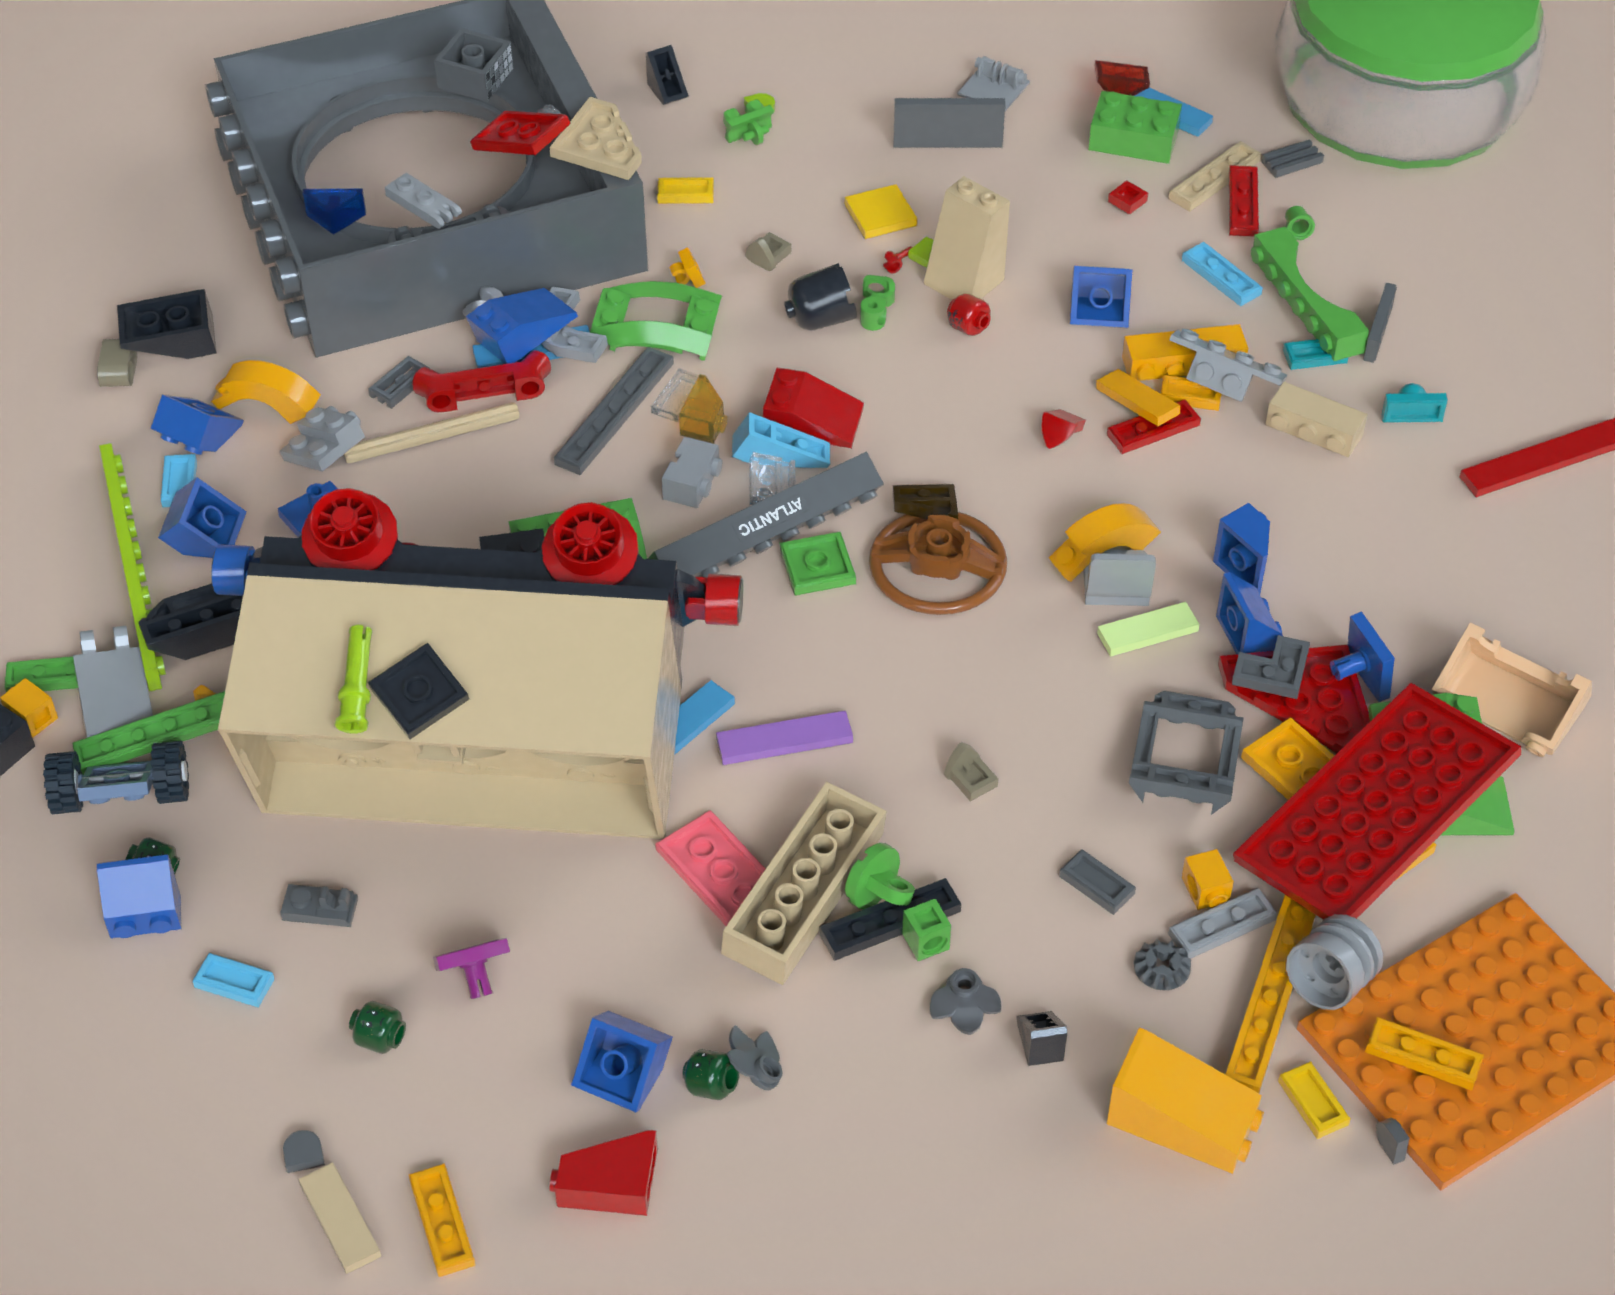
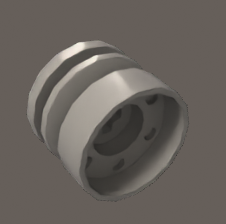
(1334, 962)

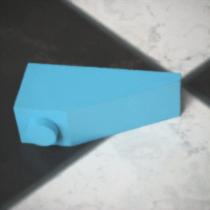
(778, 440)

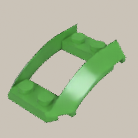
(691, 337)

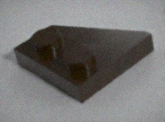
(925, 500)

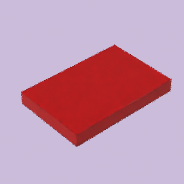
(520, 132)

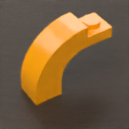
(269, 384)
(1101, 531)

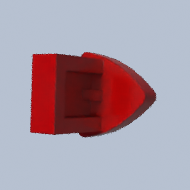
(1060, 426)

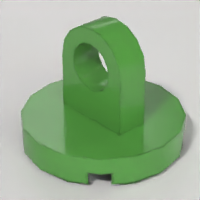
(878, 879)

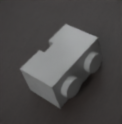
(693, 473)

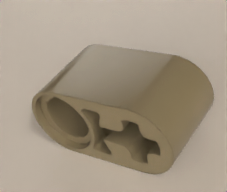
(115, 364)

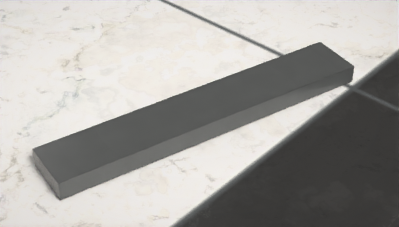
(613, 411)

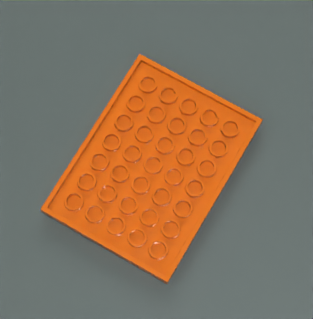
(1498, 990)

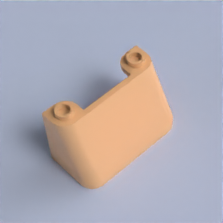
(1514, 692)

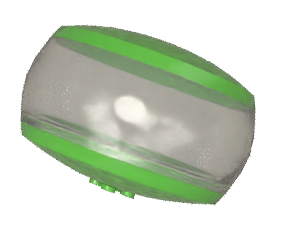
(1410, 76)

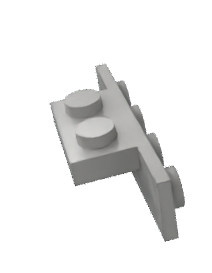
(1222, 369)

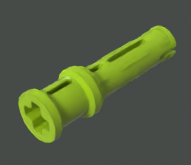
(354, 692)

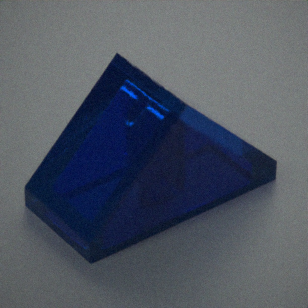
(335, 207)

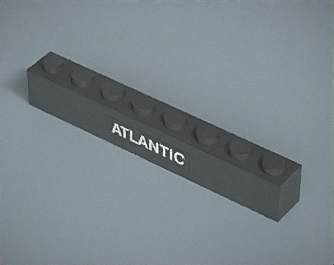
(774, 518)

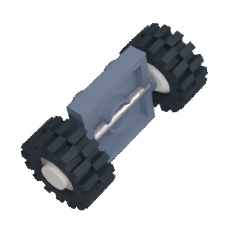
(68, 787)

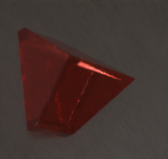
(1121, 77)

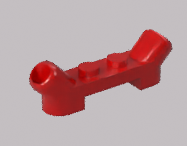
(447, 389)

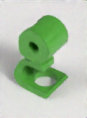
(875, 304)

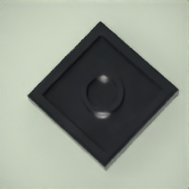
(418, 691)

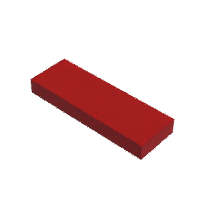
(1243, 201)
(1141, 432)

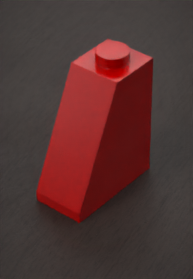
(608, 1175)

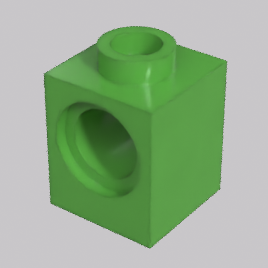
(926, 929)

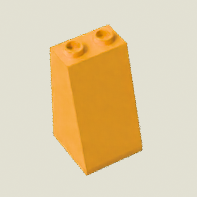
(1183, 1104)

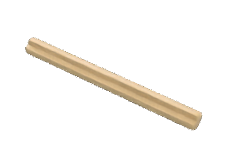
(432, 432)

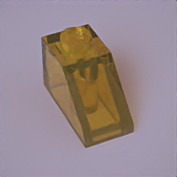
(702, 413)

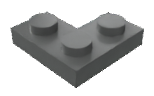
(1277, 675)

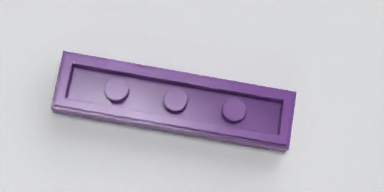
(784, 737)

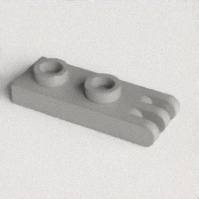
(422, 200)

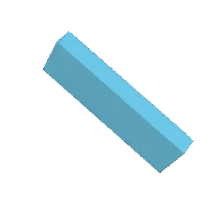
(1222, 274)

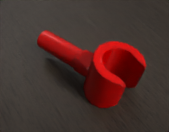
(894, 260)

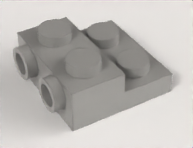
(323, 438)

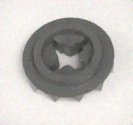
(1162, 977)

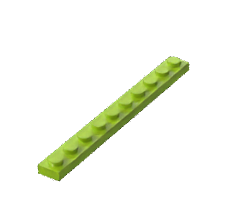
(131, 552)

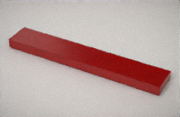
(1540, 458)

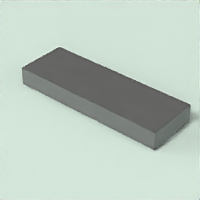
(1380, 322)

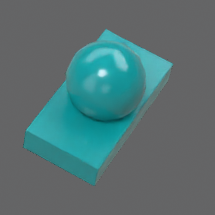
(1414, 405)

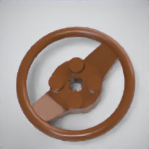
(939, 550)

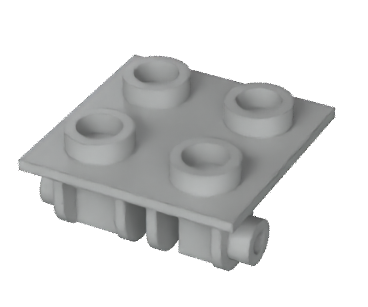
(995, 81)

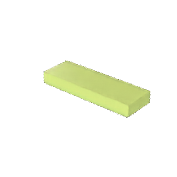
(1148, 629)

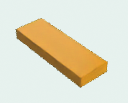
(1138, 397)
(1424, 1053)
(441, 1220)

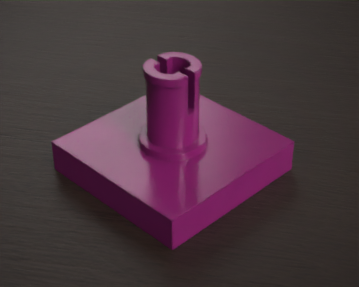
(472, 961)

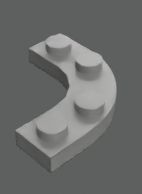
(571, 342)

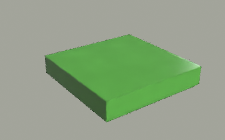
(817, 563)

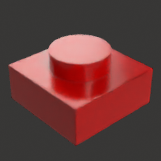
(1128, 197)

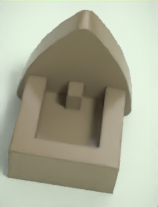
(768, 251)
(970, 772)

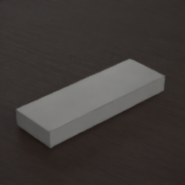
(1223, 923)

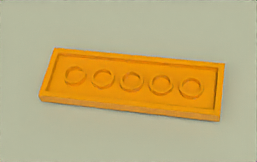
(1290, 758)

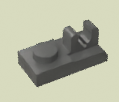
(319, 905)

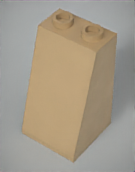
(969, 241)

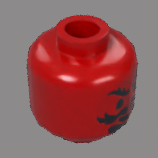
(969, 314)

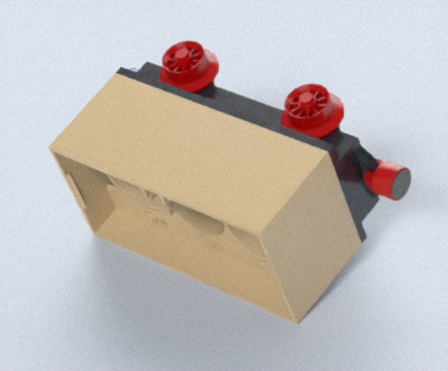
(557, 647)

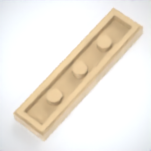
(1212, 176)

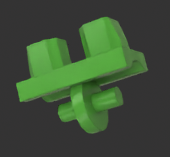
(750, 125)

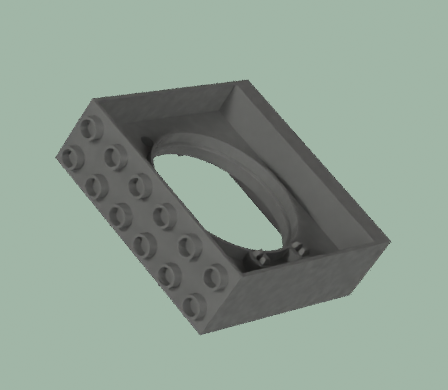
(377, 282)

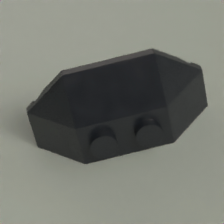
(192, 623)

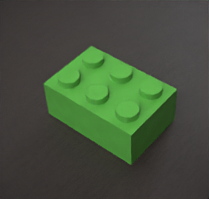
(1135, 127)

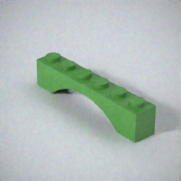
(1338, 329)

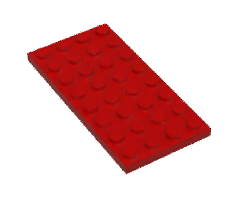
(1377, 805)

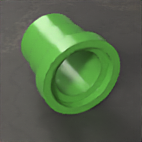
(1303, 228)

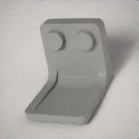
(1119, 578)

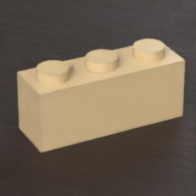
(1316, 419)

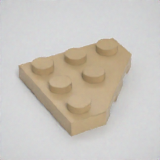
(598, 141)

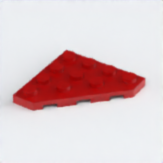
(1324, 706)

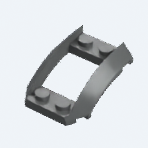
(1179, 782)

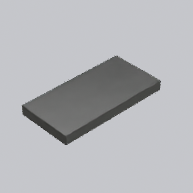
(949, 122)

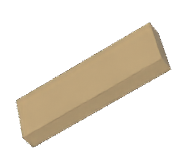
(339, 1218)

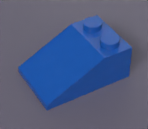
(518, 322)

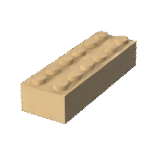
(802, 883)

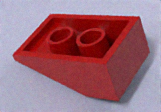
(813, 407)

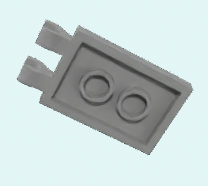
(111, 683)

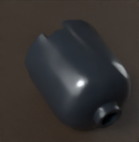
(820, 299)

